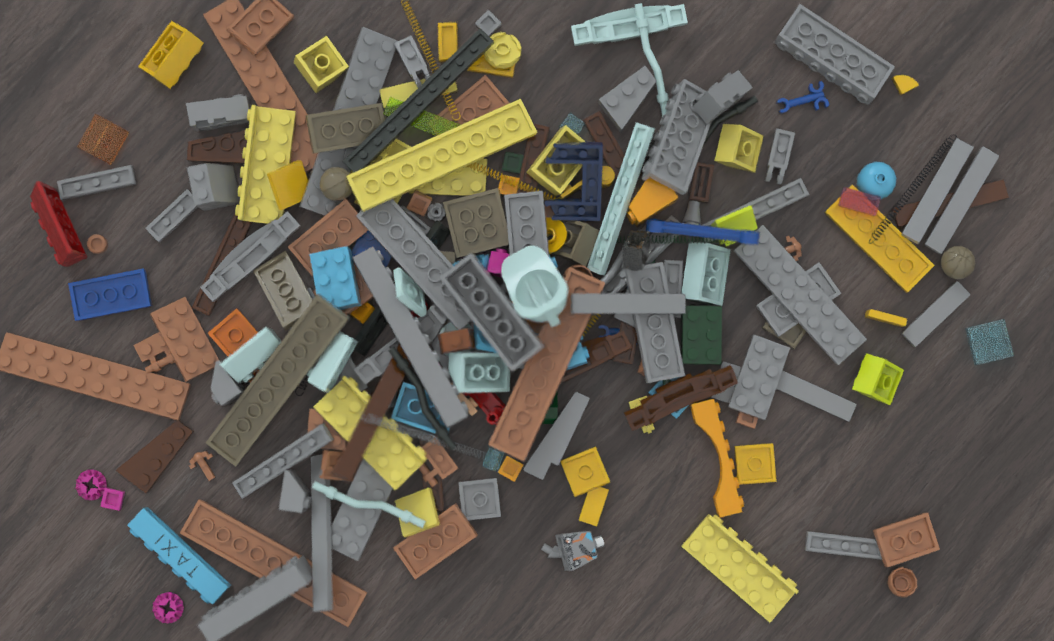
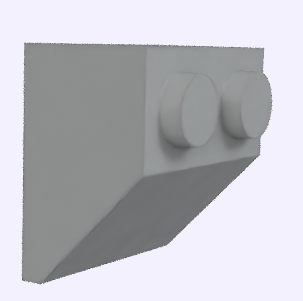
(224, 386)
(294, 494)

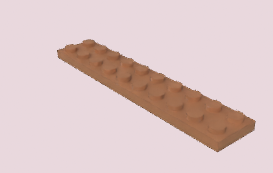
(262, 78)
(543, 373)
(93, 376)
(262, 555)

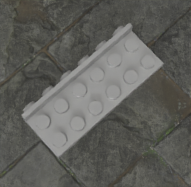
(834, 55)
(678, 140)

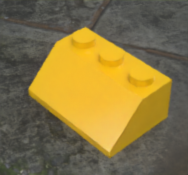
(171, 54)

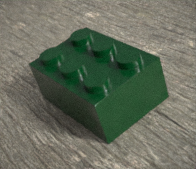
(701, 335)

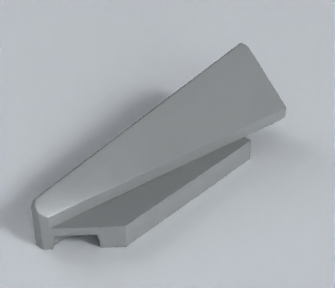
(557, 438)

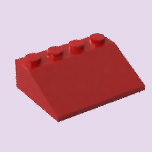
(57, 224)

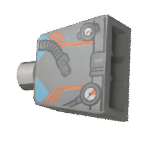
(578, 548)

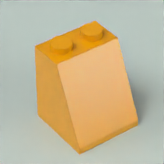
(649, 201)

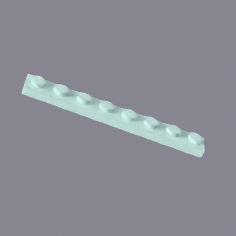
(620, 198)

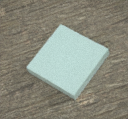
(409, 292)

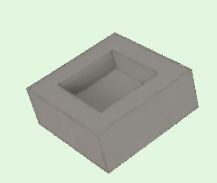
(488, 23)

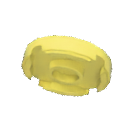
(504, 51)

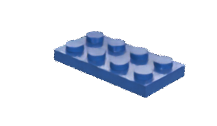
(110, 294)

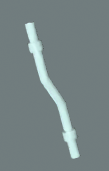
(641, 23)
(331, 492)

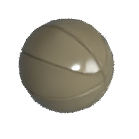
(335, 184)
(958, 262)

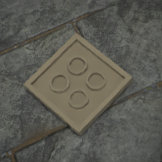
(477, 222)

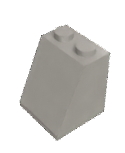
(213, 186)

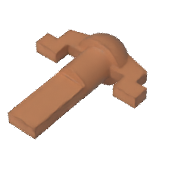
(795, 247)
(199, 458)

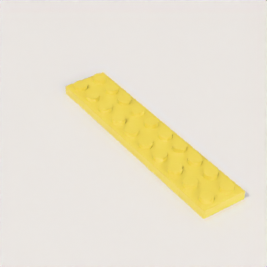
(441, 155)

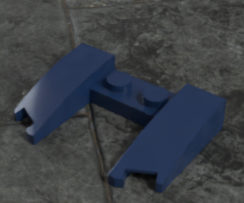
(589, 206)

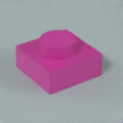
(112, 499)

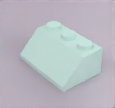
(705, 273)
(251, 355)
(332, 362)
(479, 372)

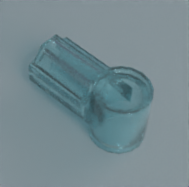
(493, 458)

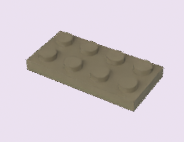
(343, 127)
(284, 289)

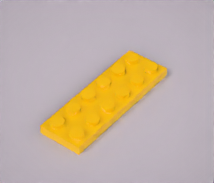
(890, 252)

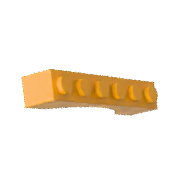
(726, 496)

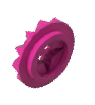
(98, 480)
(175, 603)

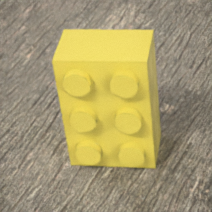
(555, 176)

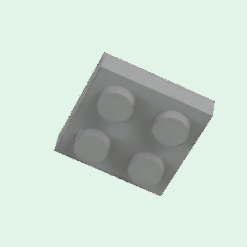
(480, 499)

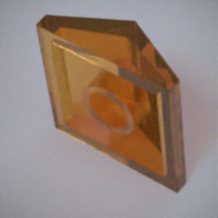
(103, 139)

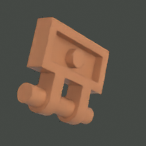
(150, 348)
(440, 461)

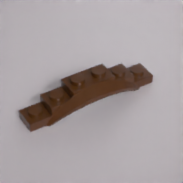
(600, 351)
(680, 394)

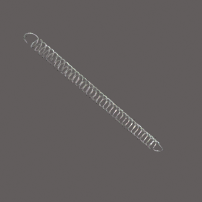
(422, 435)

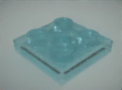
(989, 342)

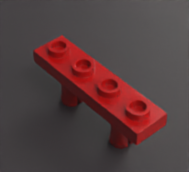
(490, 404)

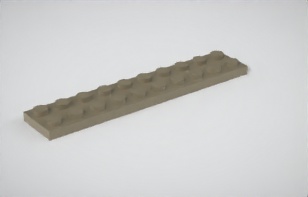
(277, 379)

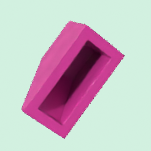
(496, 260)

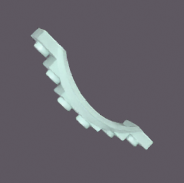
(622, 24)

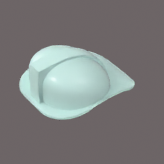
(535, 285)

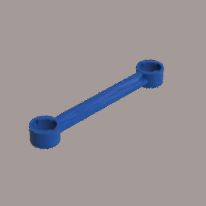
(740, 236)

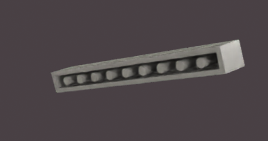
(410, 338)

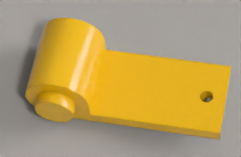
(607, 179)

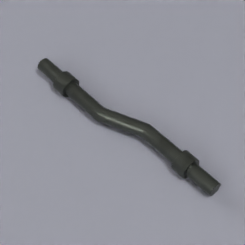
(739, 108)
(441, 431)

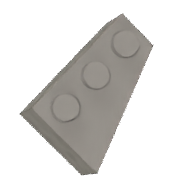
(721, 96)
(627, 97)
(218, 112)

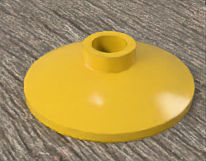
(558, 231)

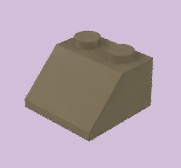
(579, 242)

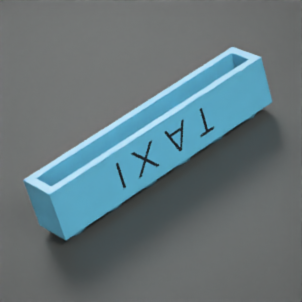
(178, 555)

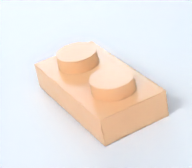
(471, 404)

